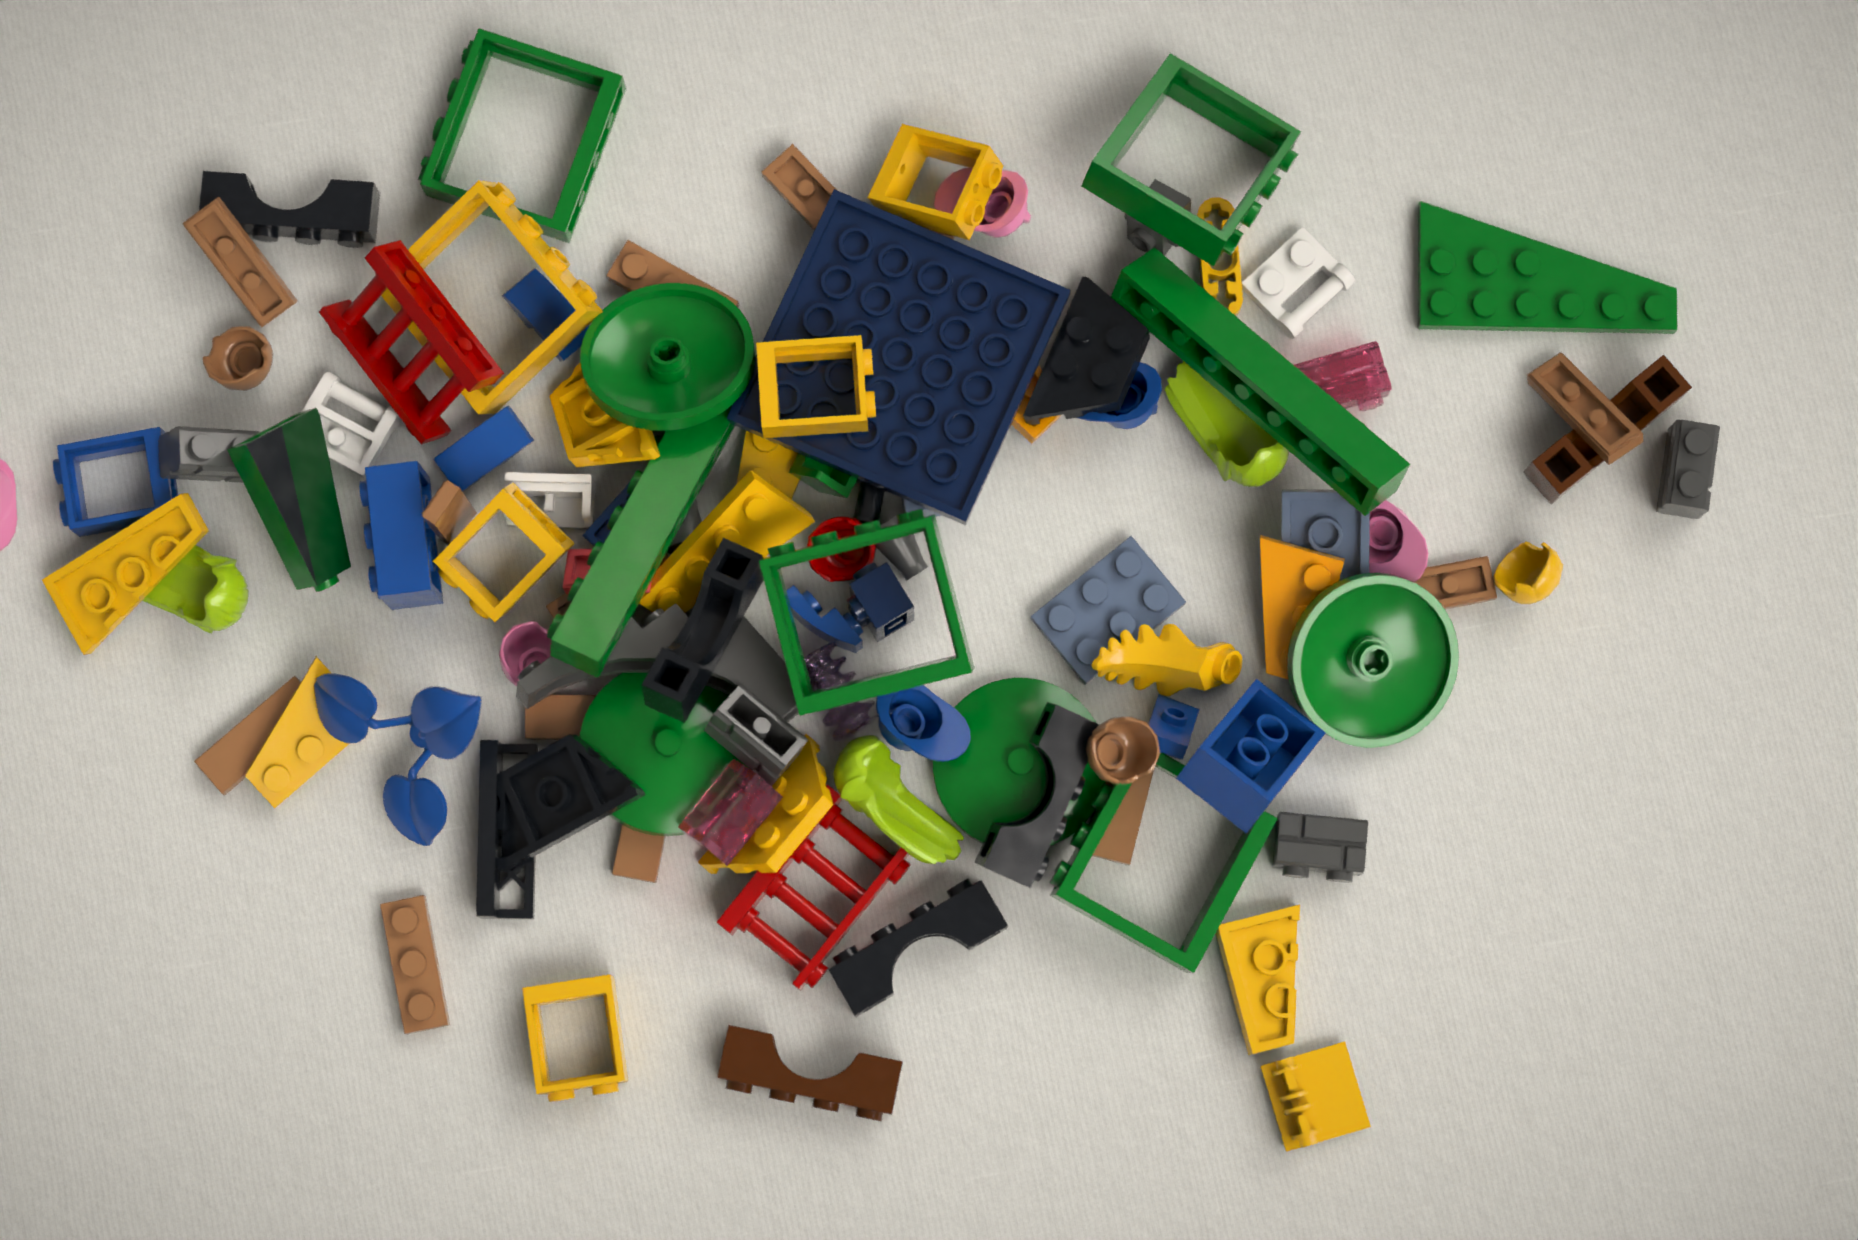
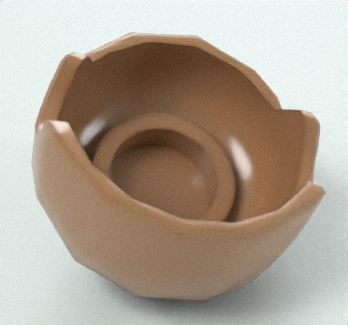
(239, 358)
(1122, 750)

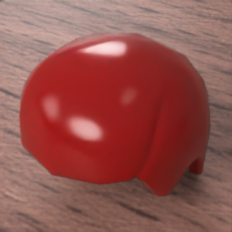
(844, 564)

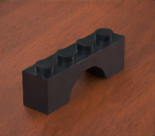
(342, 213)
(688, 663)
(1020, 846)
(965, 917)

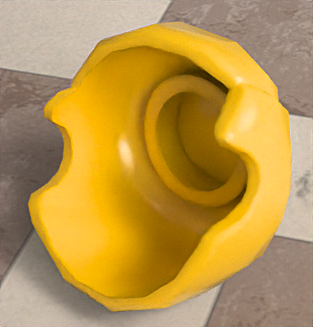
(1529, 573)

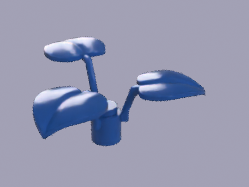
(439, 722)

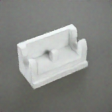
(562, 497)

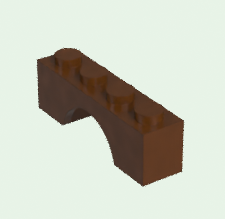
(1640, 401)
(753, 1060)

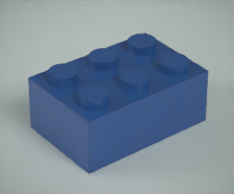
(400, 536)
(1250, 755)

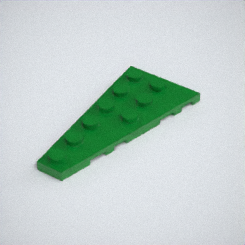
(1508, 282)

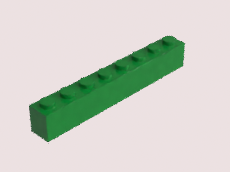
(1260, 381)
(636, 544)

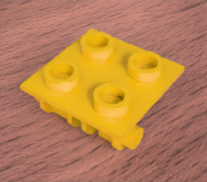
(1315, 1096)

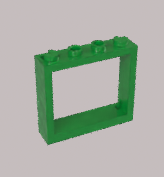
(462, 98)
(1221, 107)
(881, 684)
(1212, 912)

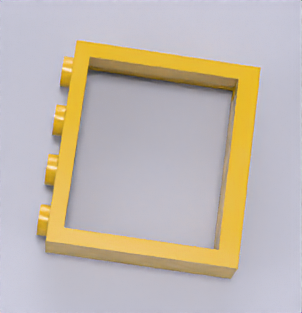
(554, 264)

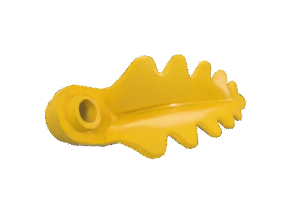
(1168, 661)

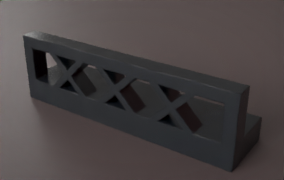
(491, 842)

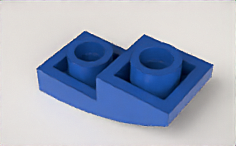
(542, 308)
(484, 449)
(831, 627)

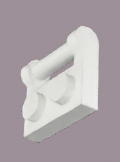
(1287, 273)
(346, 440)

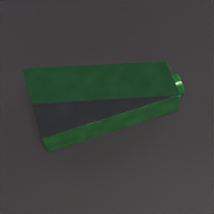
(296, 497)

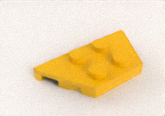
(593, 435)
(789, 823)

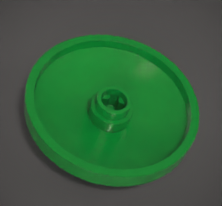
(667, 356)
(1373, 660)
(660, 754)
(1001, 771)

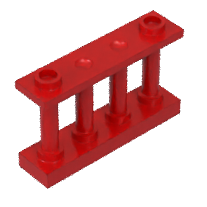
(437, 320)
(744, 916)

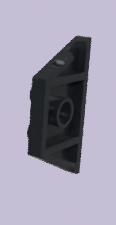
(1090, 358)
(557, 797)

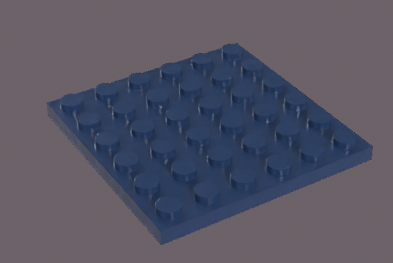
(948, 346)

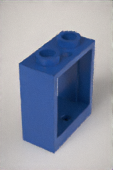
(68, 473)

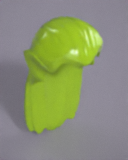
(1224, 431)
(203, 591)
(874, 786)

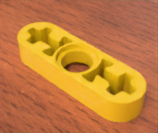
(1233, 290)

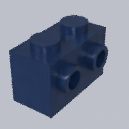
(879, 601)

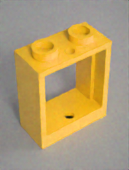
(903, 167)
(813, 350)
(532, 523)
(570, 991)

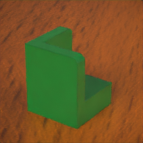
(822, 477)

